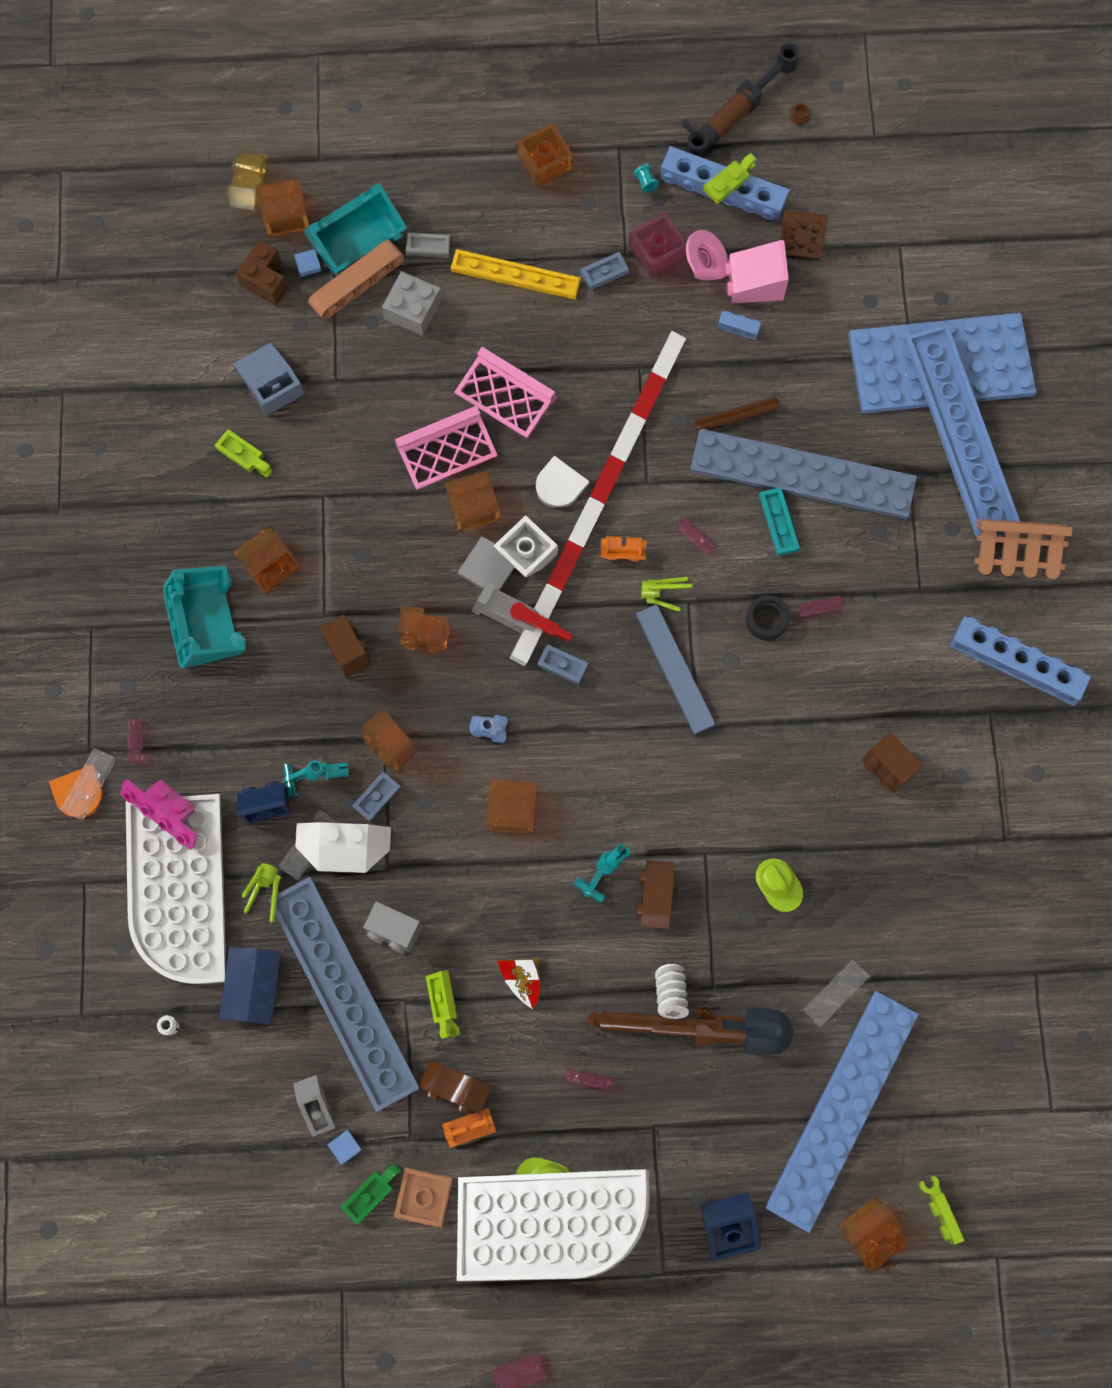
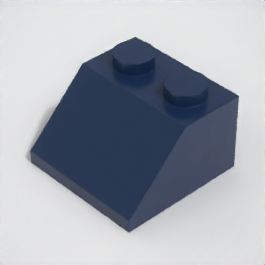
(263, 803)
(730, 1226)

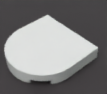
(559, 484)

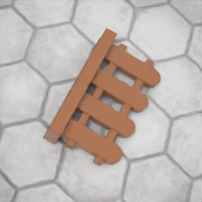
(1032, 548)

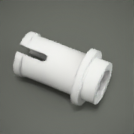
(165, 1020)

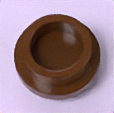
(800, 113)

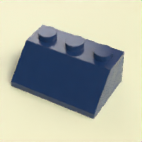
(250, 985)

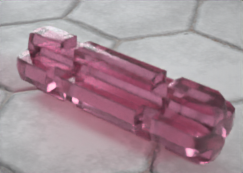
(696, 536)
(820, 606)
(134, 740)
(588, 1079)

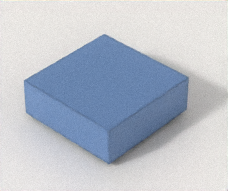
(307, 262)
(344, 1147)

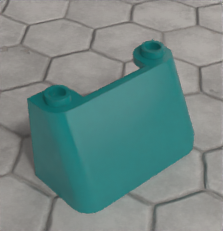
(356, 229)
(201, 615)

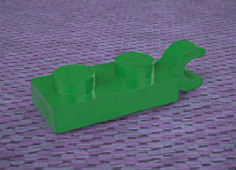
(369, 1194)

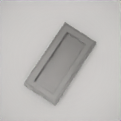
(428, 245)

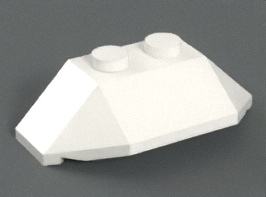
(342, 845)

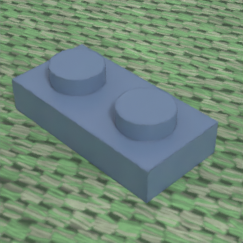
(604, 271)
(562, 664)
(376, 796)

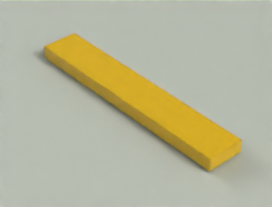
(515, 274)

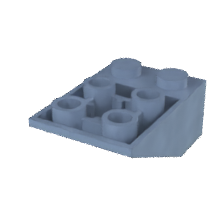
(269, 378)

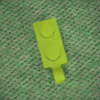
(729, 179)
(242, 453)
(442, 1003)
(941, 1209)

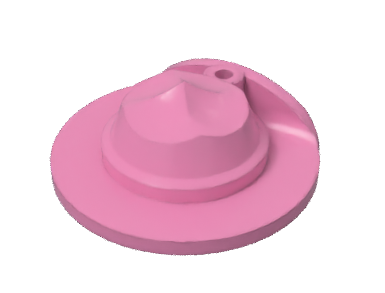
(706, 255)

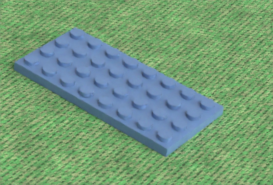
(989, 348)

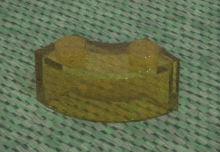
(248, 174)

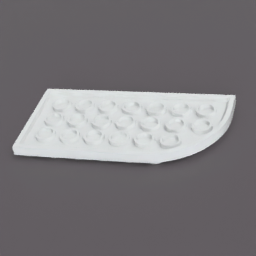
(178, 894)
(548, 1224)

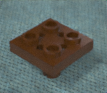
(803, 226)

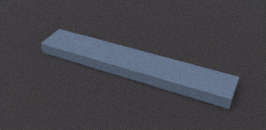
(675, 669)

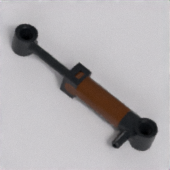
(745, 100)

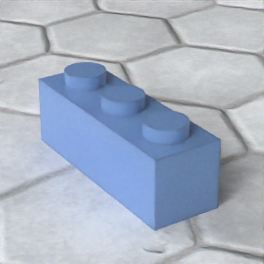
(739, 325)

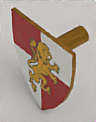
(522, 978)

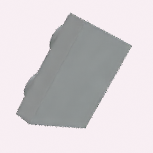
(486, 565)

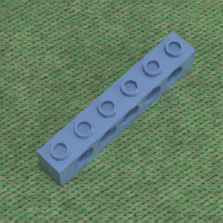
(699, 167)
(1026, 672)

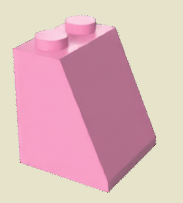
(758, 274)

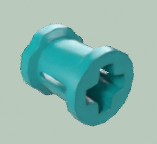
(646, 178)

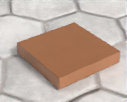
(423, 1197)

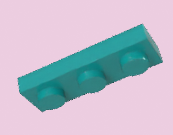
(779, 521)

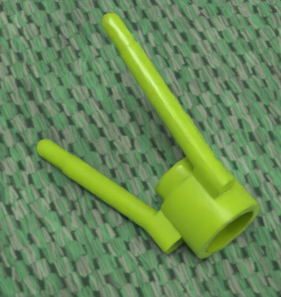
(652, 588)
(264, 876)

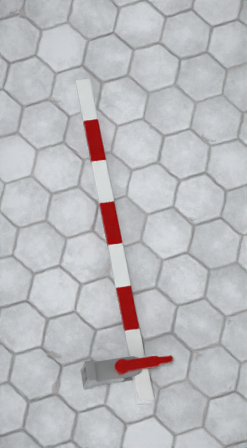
(533, 621)

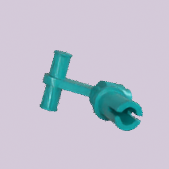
(312, 772)
(606, 864)

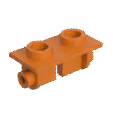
(633, 550)
(469, 1128)

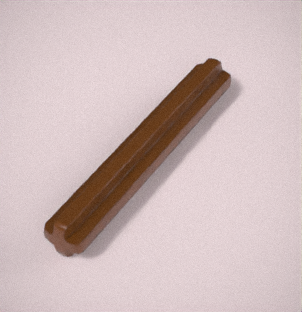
(737, 414)

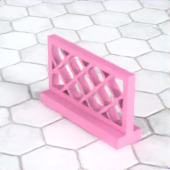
(515, 376)
(438, 430)

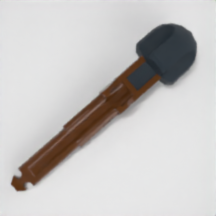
(762, 1030)

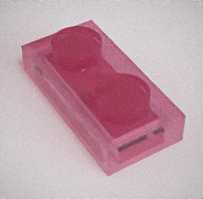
(519, 1372)

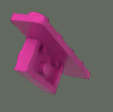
(164, 808)

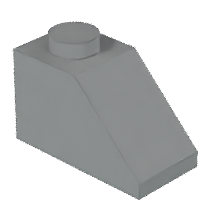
(313, 1105)

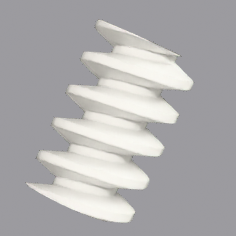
(671, 991)

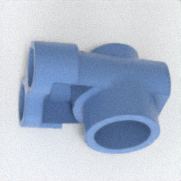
(489, 727)

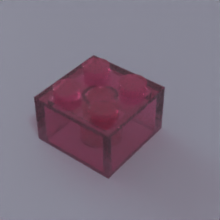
(657, 245)

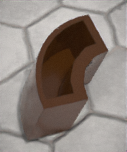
(657, 894)
(455, 1087)

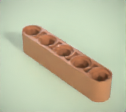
(356, 279)

